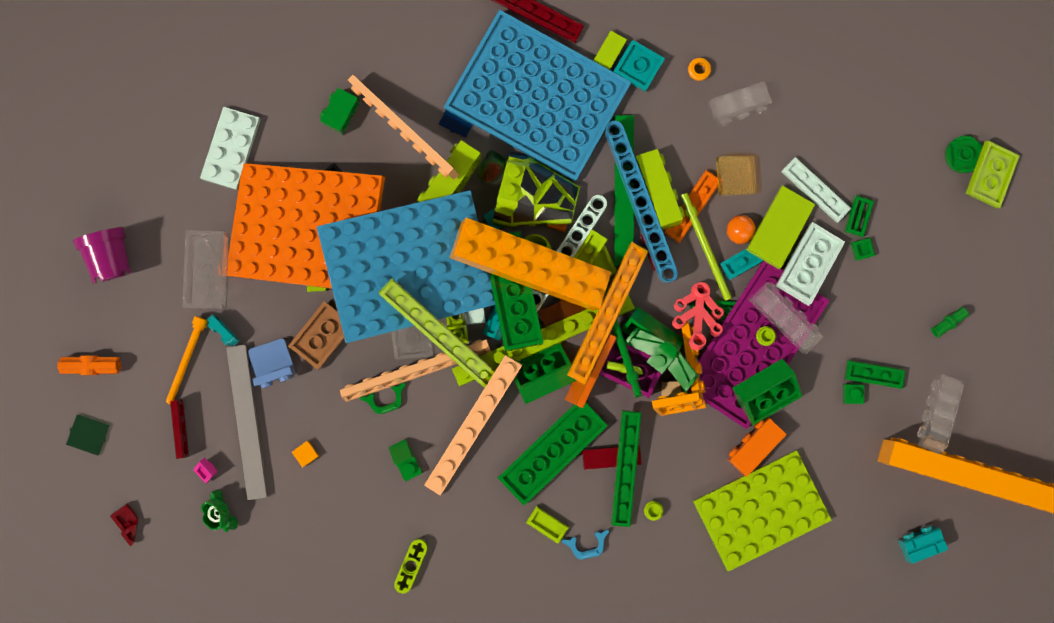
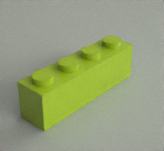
(659, 189)

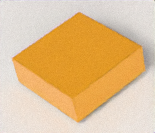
(305, 454)

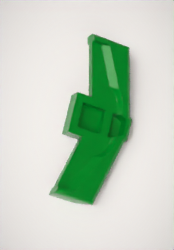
(663, 356)

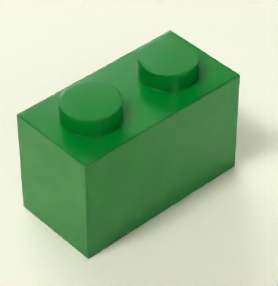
(339, 110)

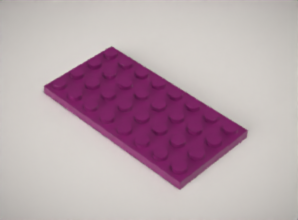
(736, 352)

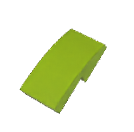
(458, 326)

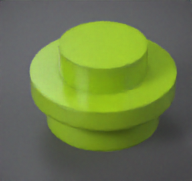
(765, 336)
(653, 510)

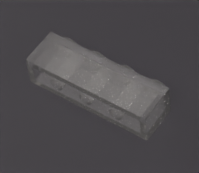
(786, 318)
(940, 413)

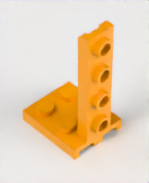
(683, 401)

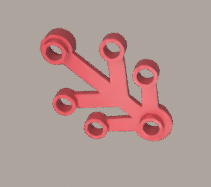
(700, 314)

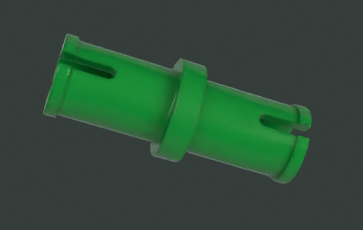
(949, 322)

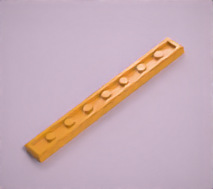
(608, 313)

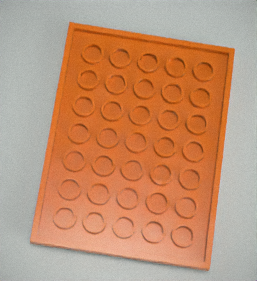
(278, 218)

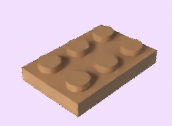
(319, 336)

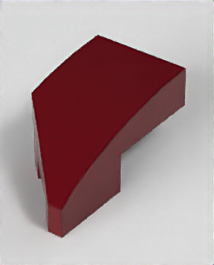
(127, 522)

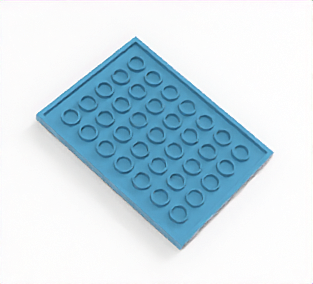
(537, 95)
(411, 248)

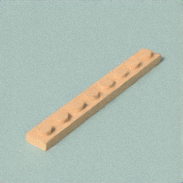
(407, 133)
(407, 373)
(473, 424)

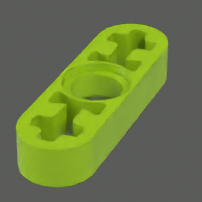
(410, 581)

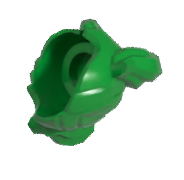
(211, 517)

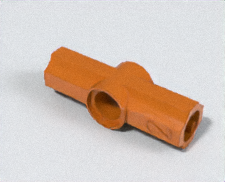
(89, 365)

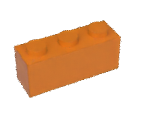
(755, 446)

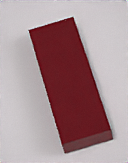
(179, 429)
(603, 458)

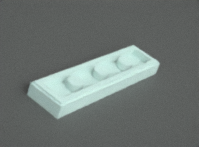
(816, 190)

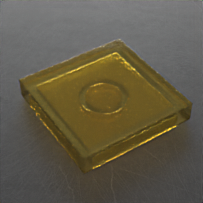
(736, 175)

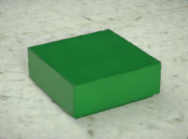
(862, 249)

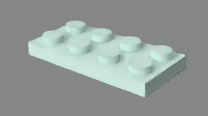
(230, 148)
(810, 264)

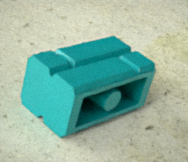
(922, 544)

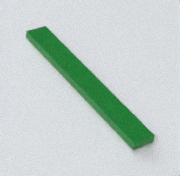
(622, 207)

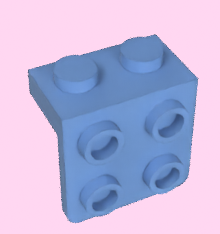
(271, 363)

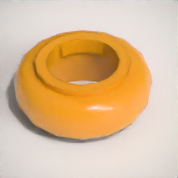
(699, 61)

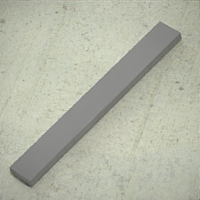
(247, 422)

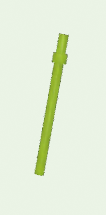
(691, 213)

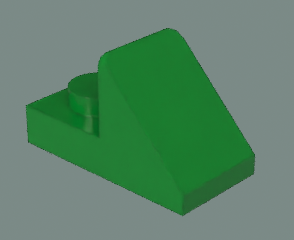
(405, 460)

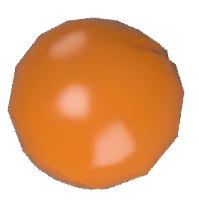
(741, 229)

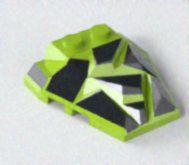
(534, 194)

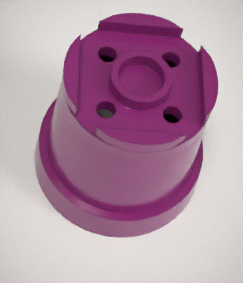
(104, 254)

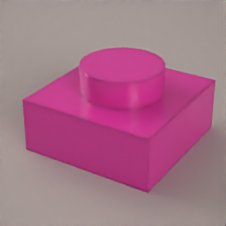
(205, 470)

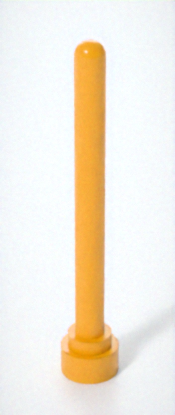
(198, 325)

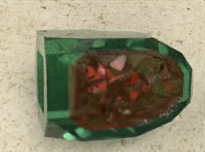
(491, 167)

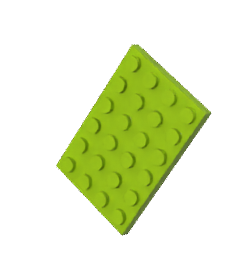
(761, 510)

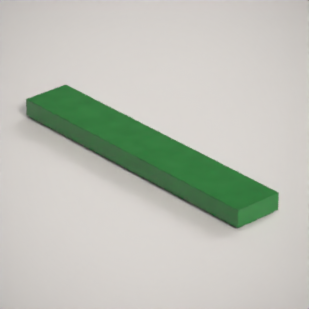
(626, 468)

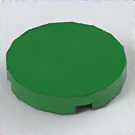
(963, 154)

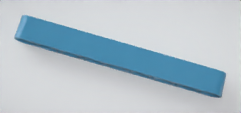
(641, 192)

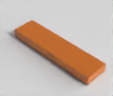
(699, 196)

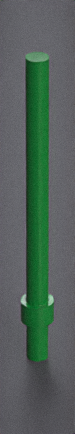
(632, 376)

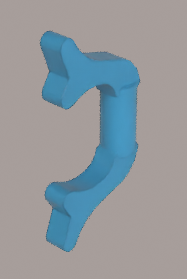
(589, 553)

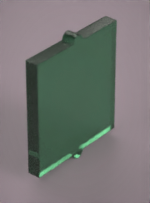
(87, 434)

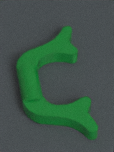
(387, 408)

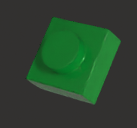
(853, 394)

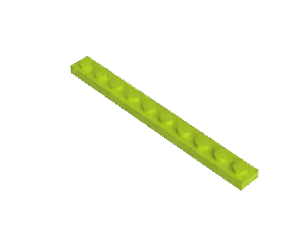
(551, 336)

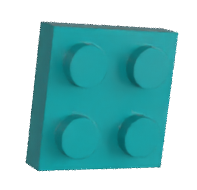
(639, 65)

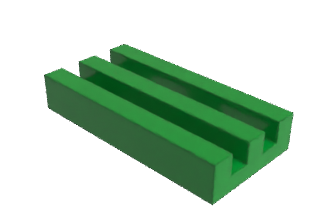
(851, 215)

